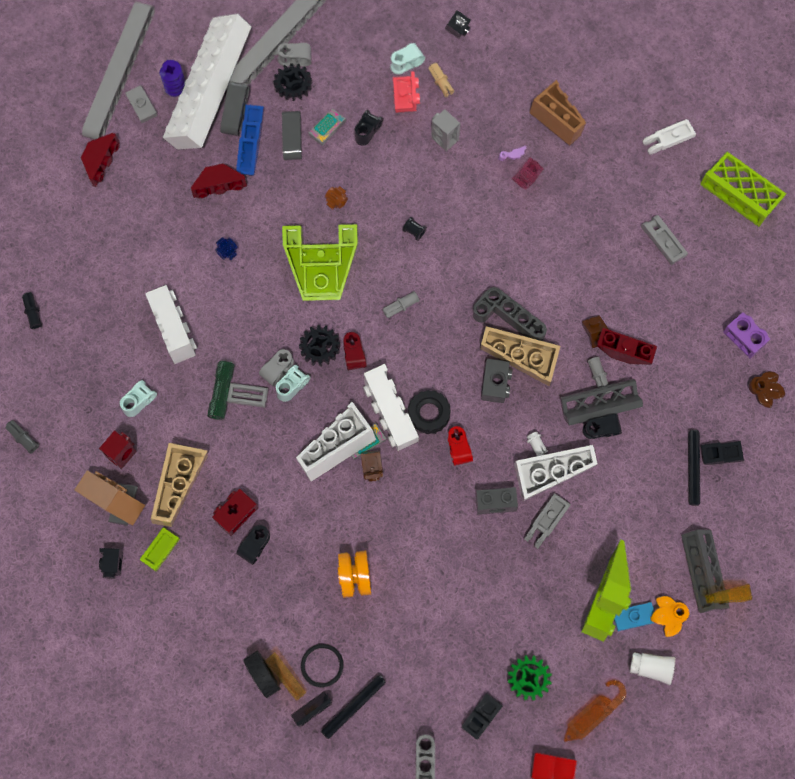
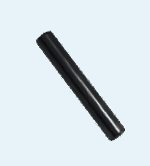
(694, 467)
(336, 723)

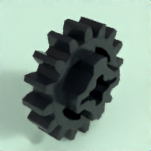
(293, 82)
(312, 347)

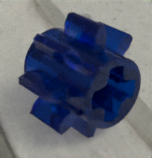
(226, 248)

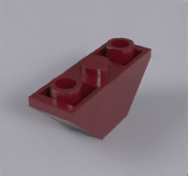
(98, 156)
(217, 180)
(626, 348)

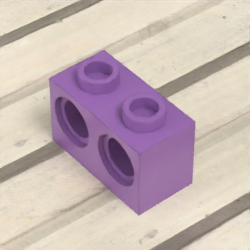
(742, 339)

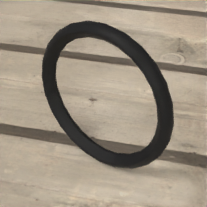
(341, 665)

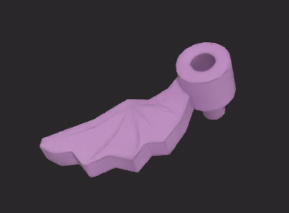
(515, 154)

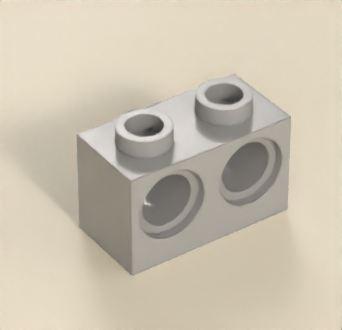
(445, 130)

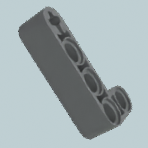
(510, 317)

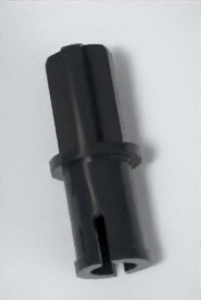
(31, 310)

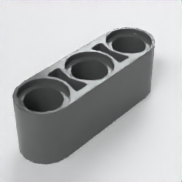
(234, 108)
(291, 135)

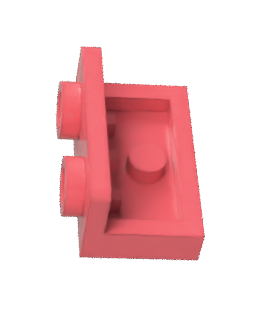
(405, 93)

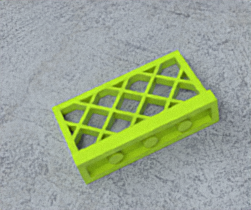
(735, 196)

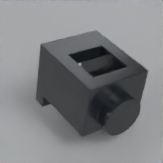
(111, 562)

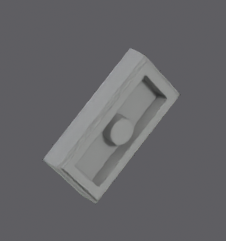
(141, 104)

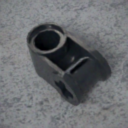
(369, 125)
(604, 426)
(251, 547)

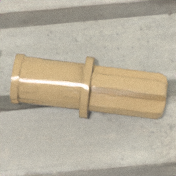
(441, 79)

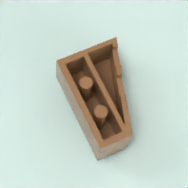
(558, 114)
(109, 496)

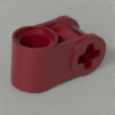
(353, 353)

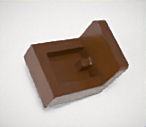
(593, 328)
(372, 465)

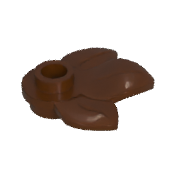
(769, 388)

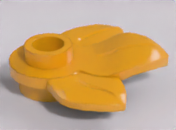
(667, 615)

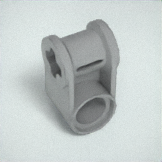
(295, 53)
(276, 369)

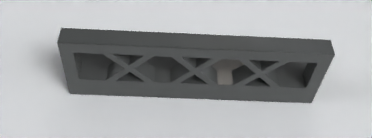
(603, 408)
(702, 570)

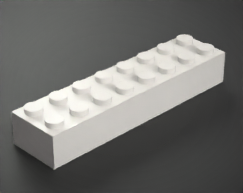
(207, 82)

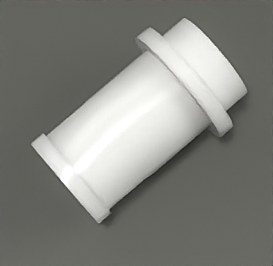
(537, 444)

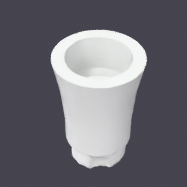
(653, 667)

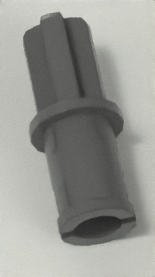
(21, 436)

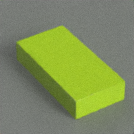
(159, 549)

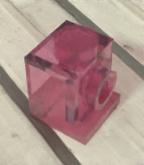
(527, 173)

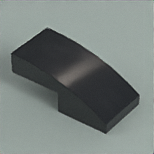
(722, 453)
(482, 716)

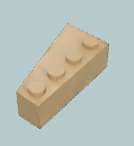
(523, 353)
(177, 478)

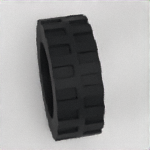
(433, 398)
(261, 674)

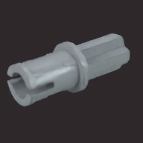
(401, 304)
(598, 373)

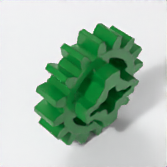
(535, 687)

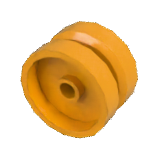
(354, 574)

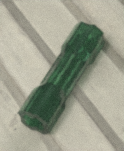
(218, 403)

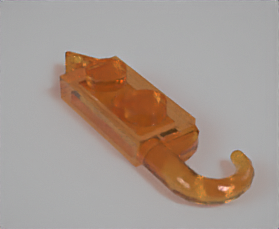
(594, 713)

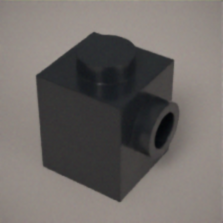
(458, 24)

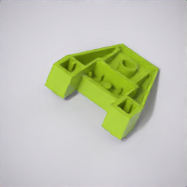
(320, 268)
(610, 597)

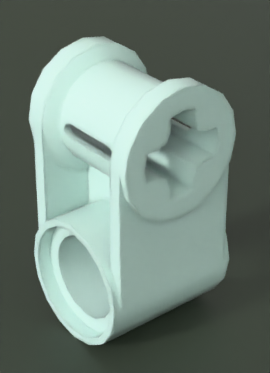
(407, 58)
(294, 381)
(140, 396)

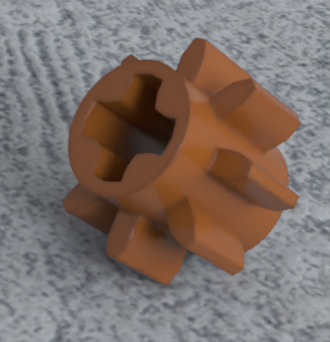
(336, 197)

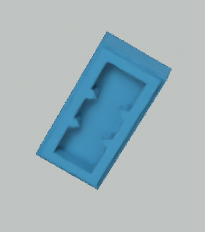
(634, 617)

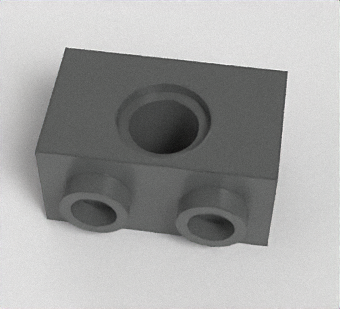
(493, 370)
(496, 500)

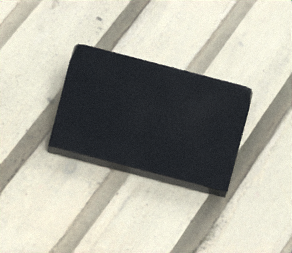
(311, 709)

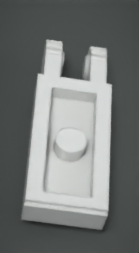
(670, 136)

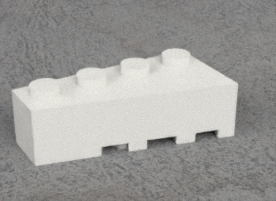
(170, 324)
(390, 408)
(336, 443)
(549, 470)

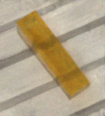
(732, 595)
(285, 676)

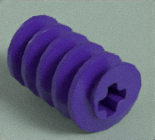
(172, 78)

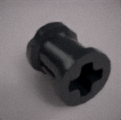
(414, 228)

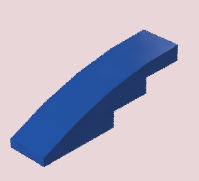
(250, 139)

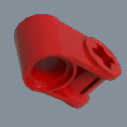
(459, 449)

